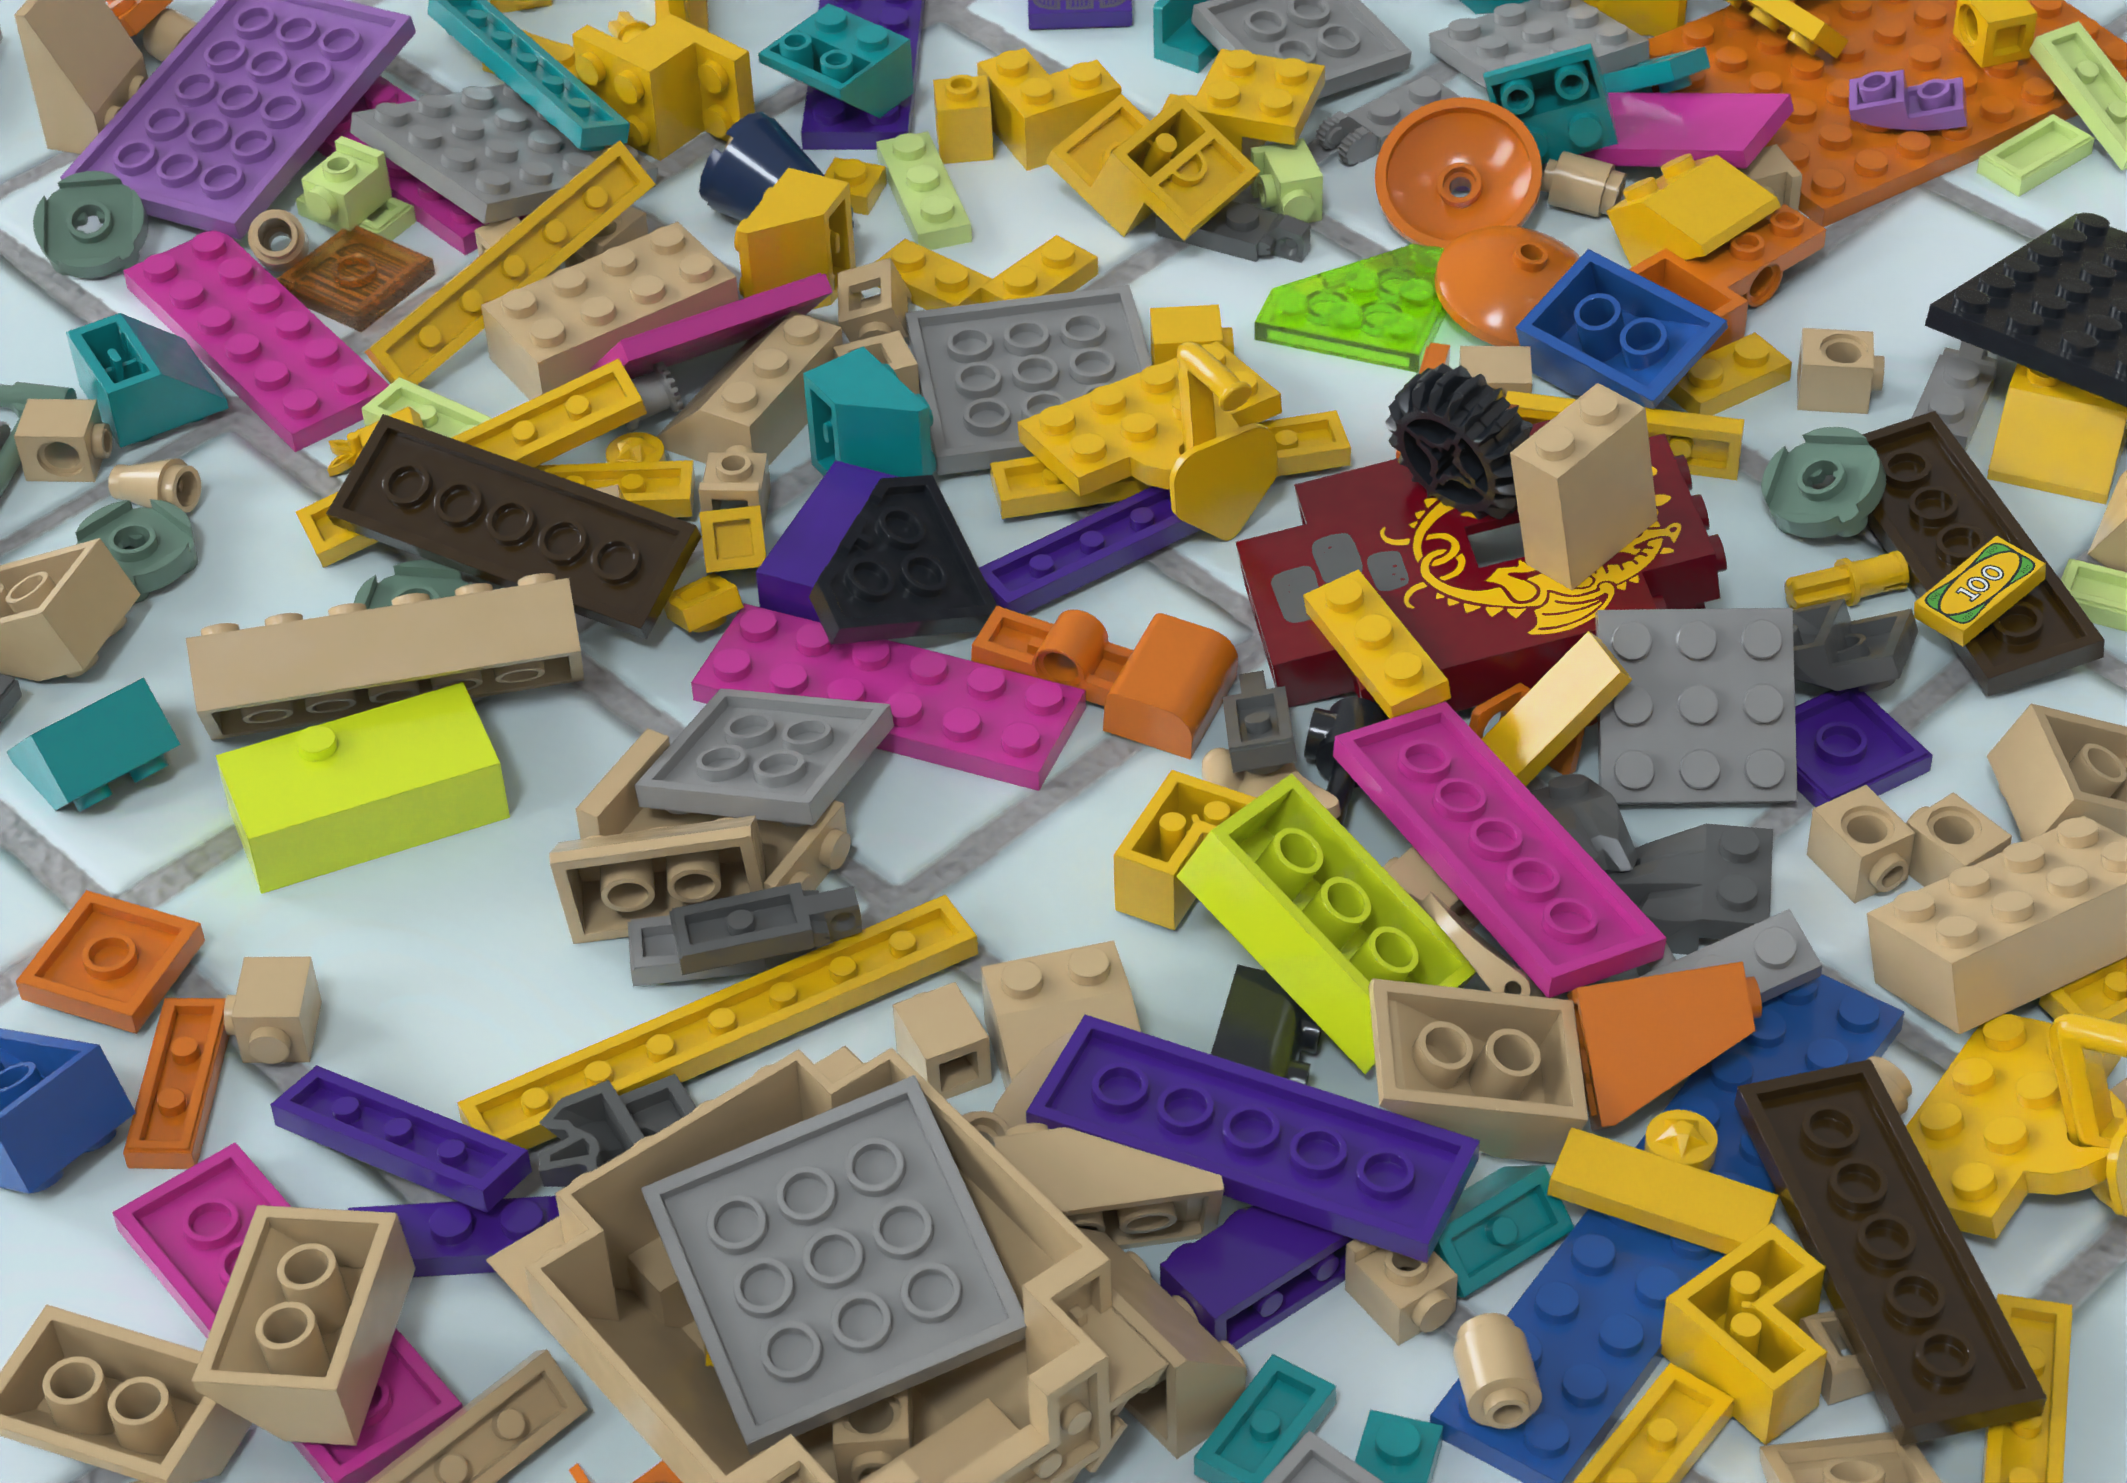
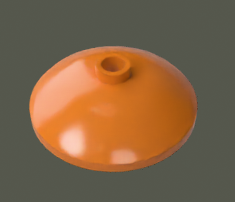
(1452, 147)
(1497, 277)

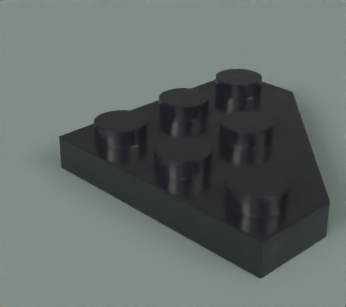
(902, 570)

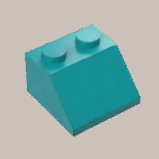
(95, 746)

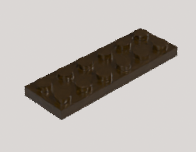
(1941, 514)
(513, 522)
(1889, 1253)

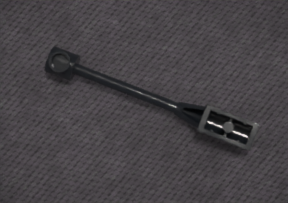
(1260, 1019)

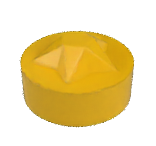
(635, 448)
(1683, 1138)

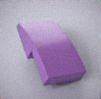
(1888, 102)

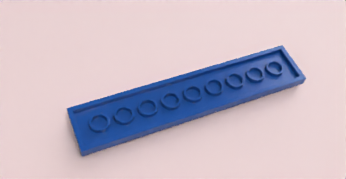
(1603, 1293)

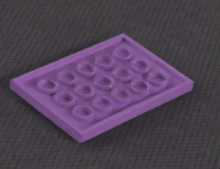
(244, 106)

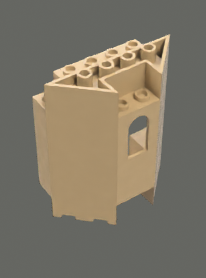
(1005, 1418)

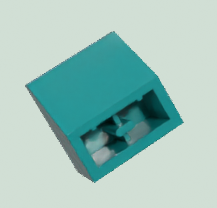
(846, 59)
(1558, 101)
(141, 377)
(867, 417)

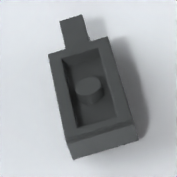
(1248, 233)
(1259, 726)
(761, 925)

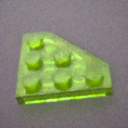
(1363, 311)

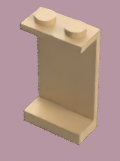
(791, 853)

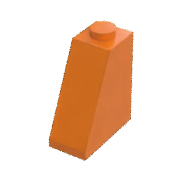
(1657, 1031)

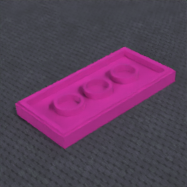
(1669, 125)
(716, 327)

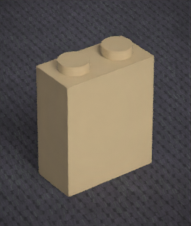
(1584, 485)

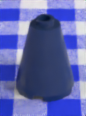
(750, 165)

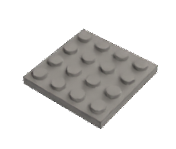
(479, 149)
(1012, 360)
(834, 1264)

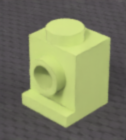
(1288, 180)
(347, 184)

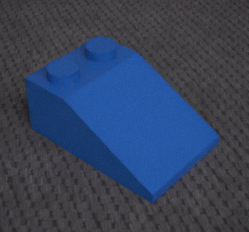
(1616, 332)
(53, 1106)

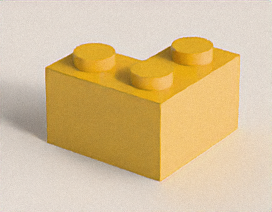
(1042, 109)
(1163, 843)
(1743, 1334)

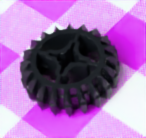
(1458, 439)

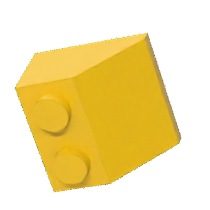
(1688, 209)
(2058, 438)

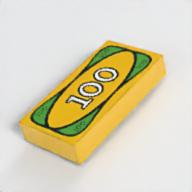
(1979, 591)

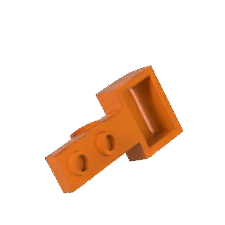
(1739, 271)
(1151, 694)

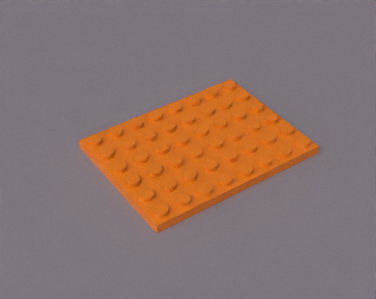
(1860, 164)

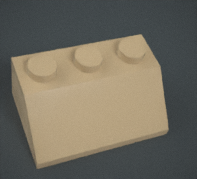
(757, 393)
(653, 870)
(307, 1321)
(1201, 1374)
(114, 1401)

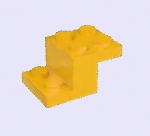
(667, 82)
(1257, 97)
(1158, 166)

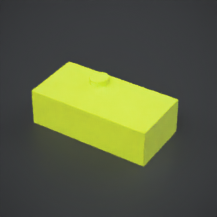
(363, 787)
(1318, 912)

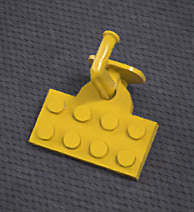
(1174, 429)
(2026, 1116)

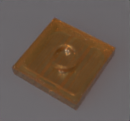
(357, 277)

